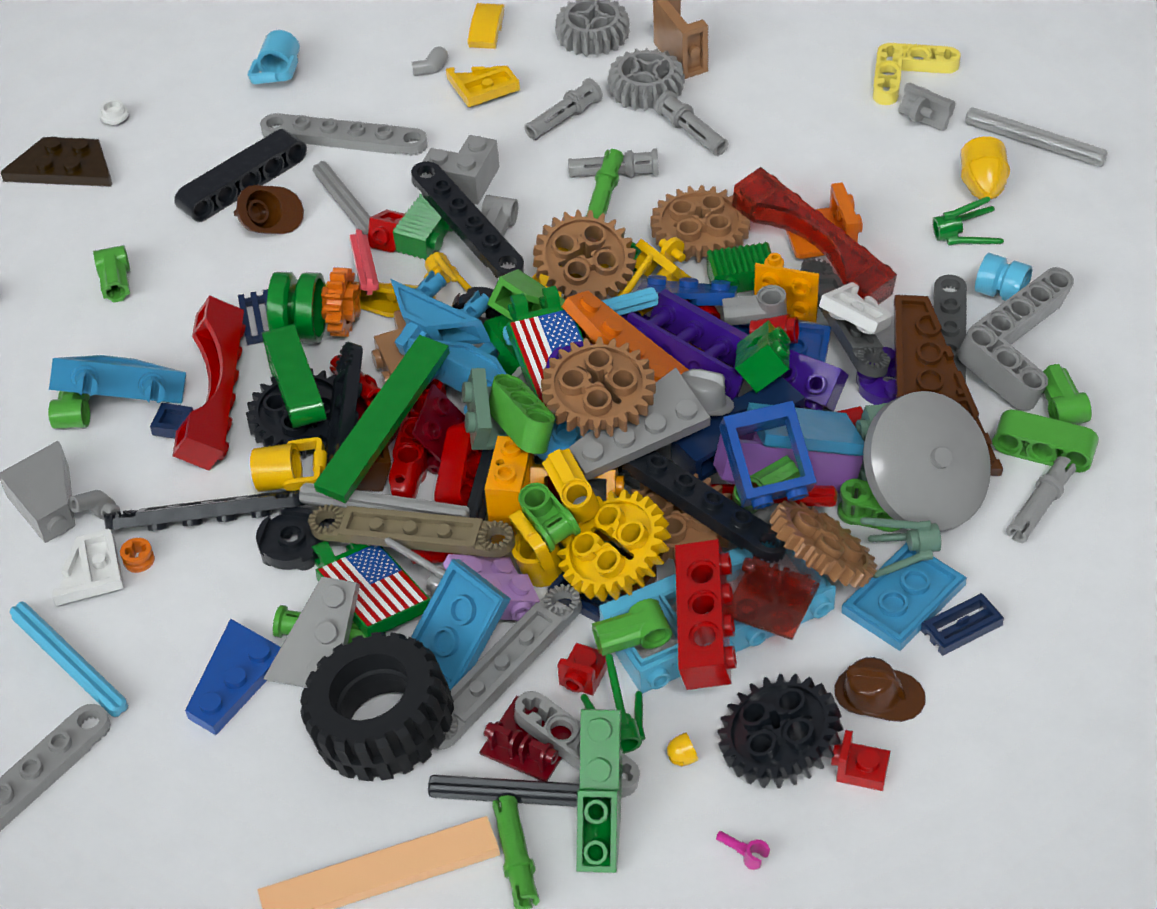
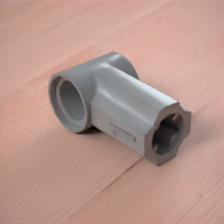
(500, 211)
(767, 303)

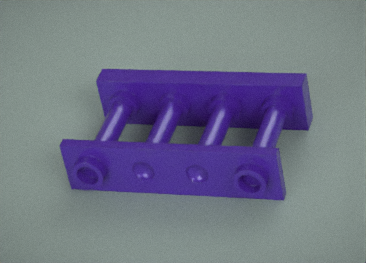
(694, 327)

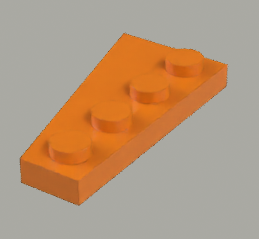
(602, 321)

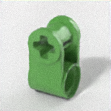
(865, 504)
(547, 514)

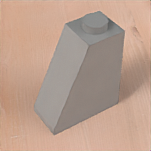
(42, 491)

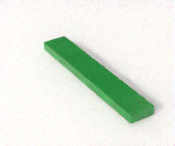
(381, 419)

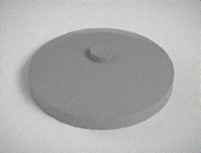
(927, 460)

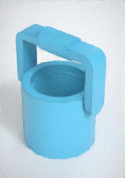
(276, 58)

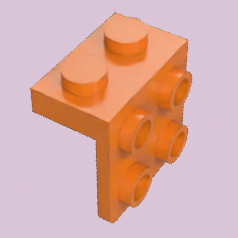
(839, 213)

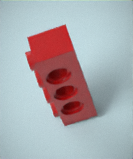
(699, 590)

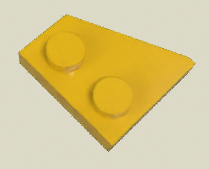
(483, 83)

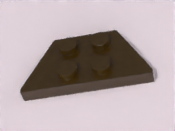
(60, 162)

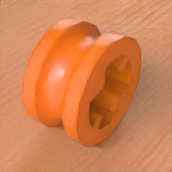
(145, 557)

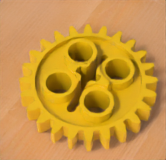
(600, 568)

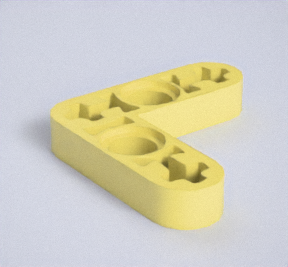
(936, 60)

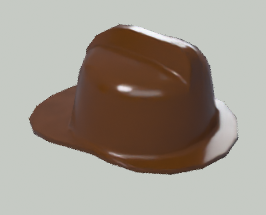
(269, 209)
(879, 691)

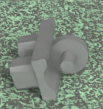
(926, 106)

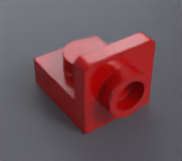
(381, 230)
(582, 669)
(860, 764)

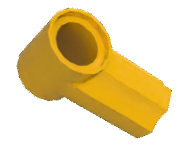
(571, 484)

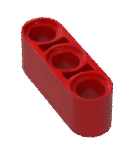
(456, 467)

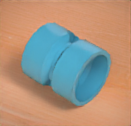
(1000, 277)

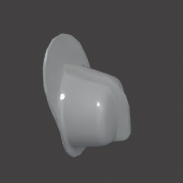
(709, 390)

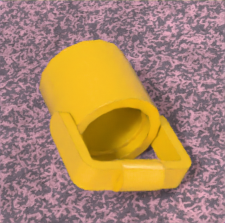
(282, 467)
(533, 554)

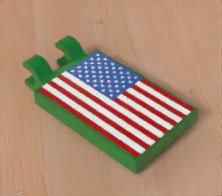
(539, 334)
(385, 592)

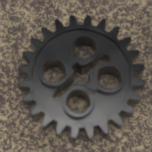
(271, 422)
(780, 730)

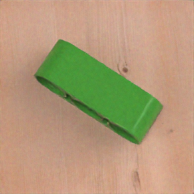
(521, 413)
(1044, 439)

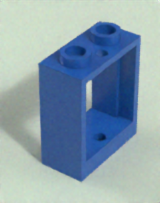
(760, 420)

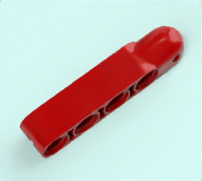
(409, 455)

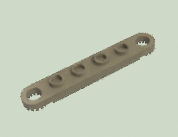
(412, 530)

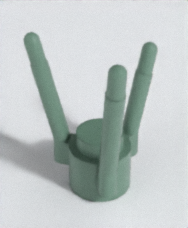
(922, 538)

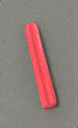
(364, 262)

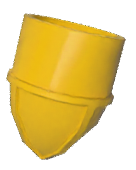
(984, 166)

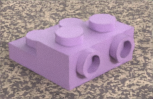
(503, 576)

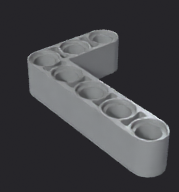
(988, 342)

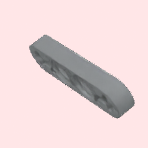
(568, 748)

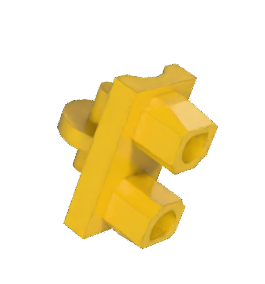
(670, 252)

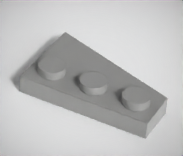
(319, 629)

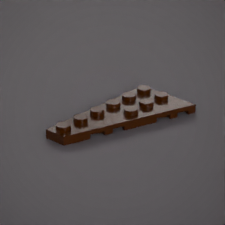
(927, 362)

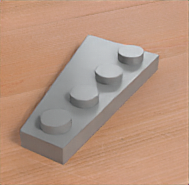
(670, 418)

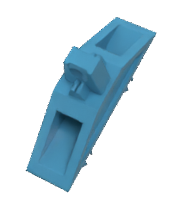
(436, 319)
(460, 361)
(117, 378)

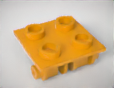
(800, 286)

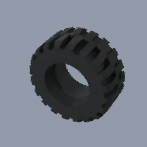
(388, 741)

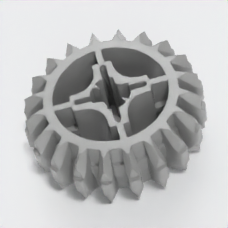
(592, 26)
(643, 77)

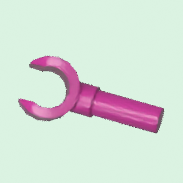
(744, 849)

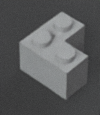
(471, 167)

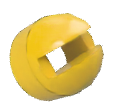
(681, 750)

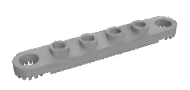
(348, 134)
(509, 659)
(49, 761)

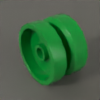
(297, 304)

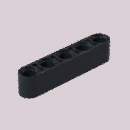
(250, 167)

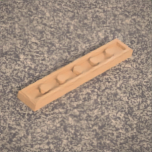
(385, 869)

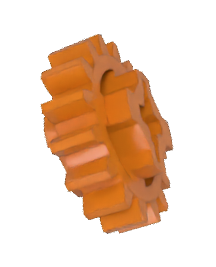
(340, 301)

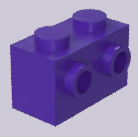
(815, 380)

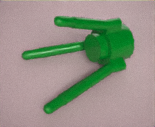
(950, 224)
(631, 729)

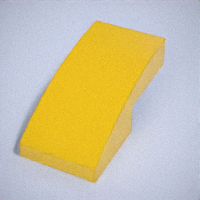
(485, 25)

